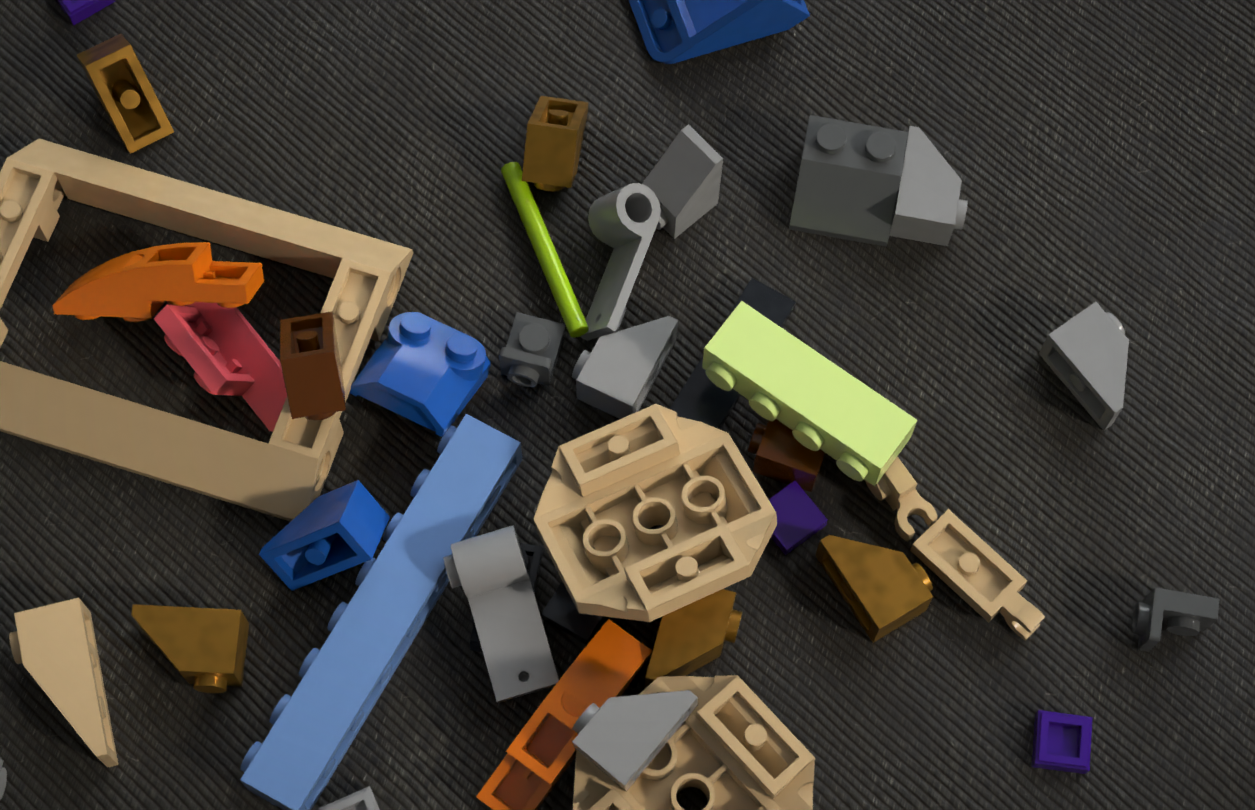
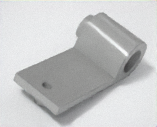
(626, 223)
(503, 612)

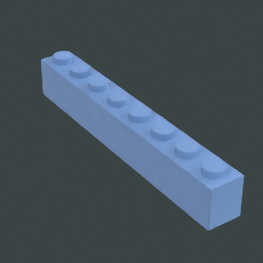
(381, 619)

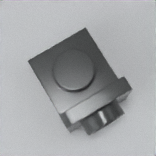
(532, 350)
(1181, 612)

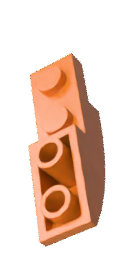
(144, 279)
(545, 742)

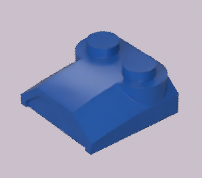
(424, 371)

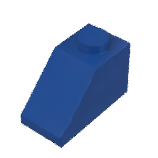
(327, 536)

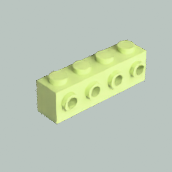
(807, 394)

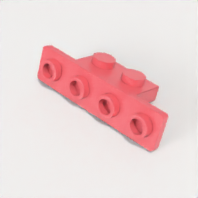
(226, 355)

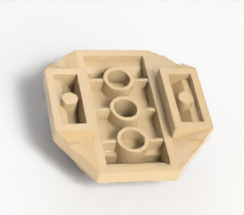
(645, 475)
(725, 748)

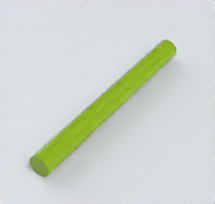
(545, 250)

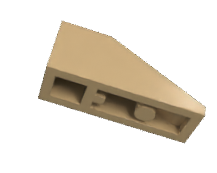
(63, 658)

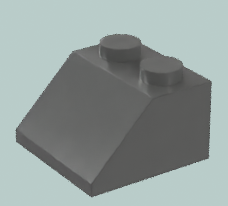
(848, 180)

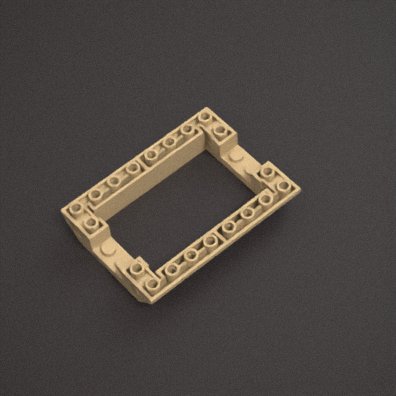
(261, 476)

